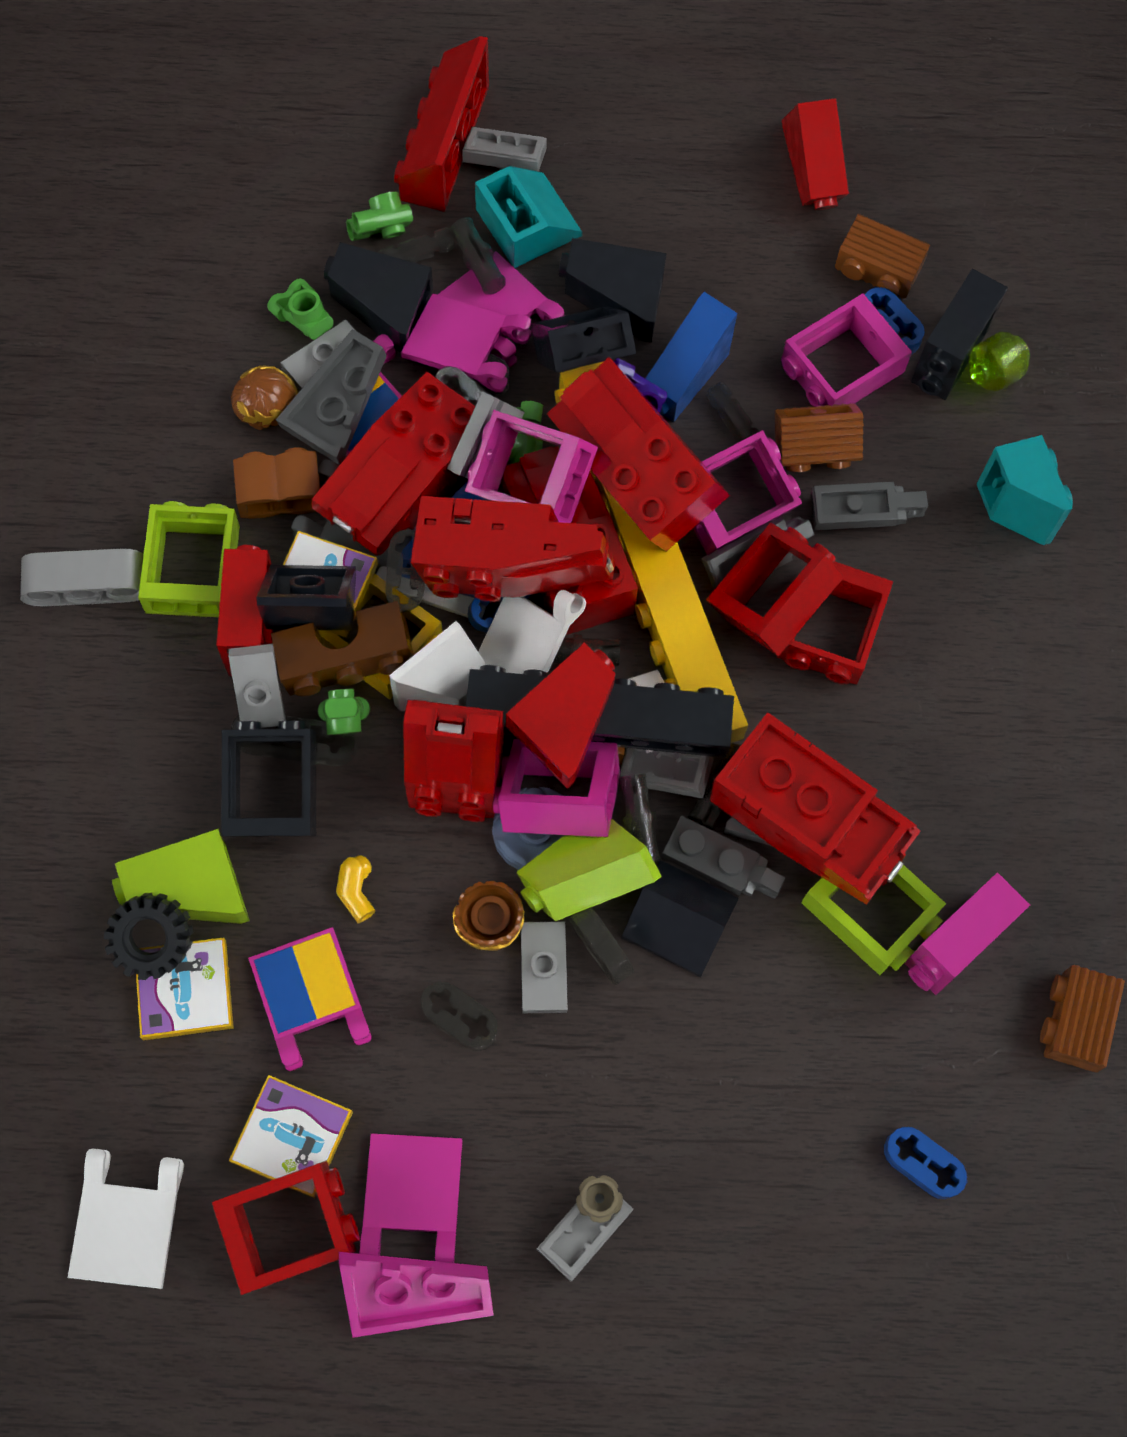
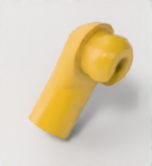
(349, 887)

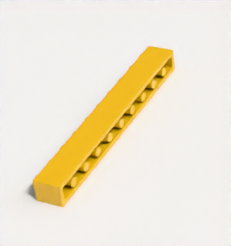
(668, 603)

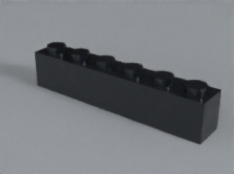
(634, 715)

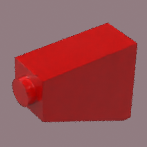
(816, 153)
(564, 711)

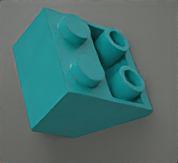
(524, 213)
(1025, 489)

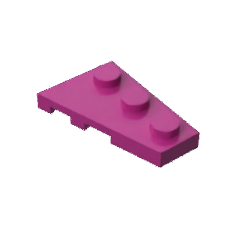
(410, 1293)

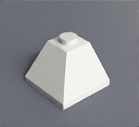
(438, 670)

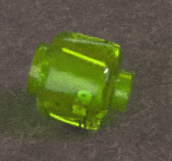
(999, 361)

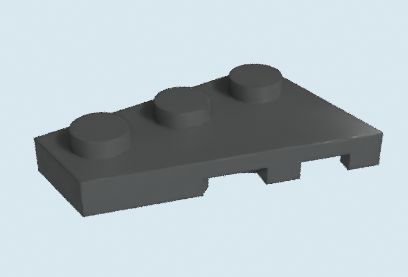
(335, 397)

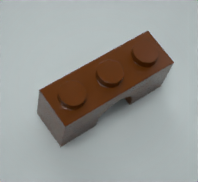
(378, 647)

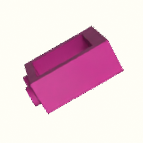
(870, 329)
(567, 474)
(780, 485)
(553, 812)
(965, 934)

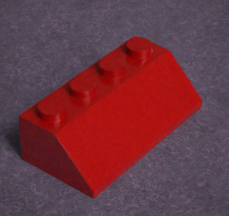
(443, 125)

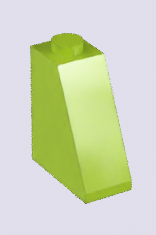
(189, 871)
(586, 872)

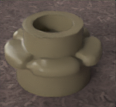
(599, 1211)

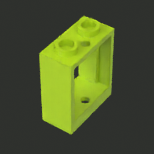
(183, 598)
(869, 950)

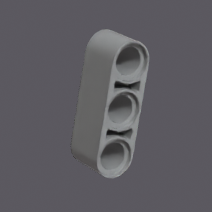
(81, 577)

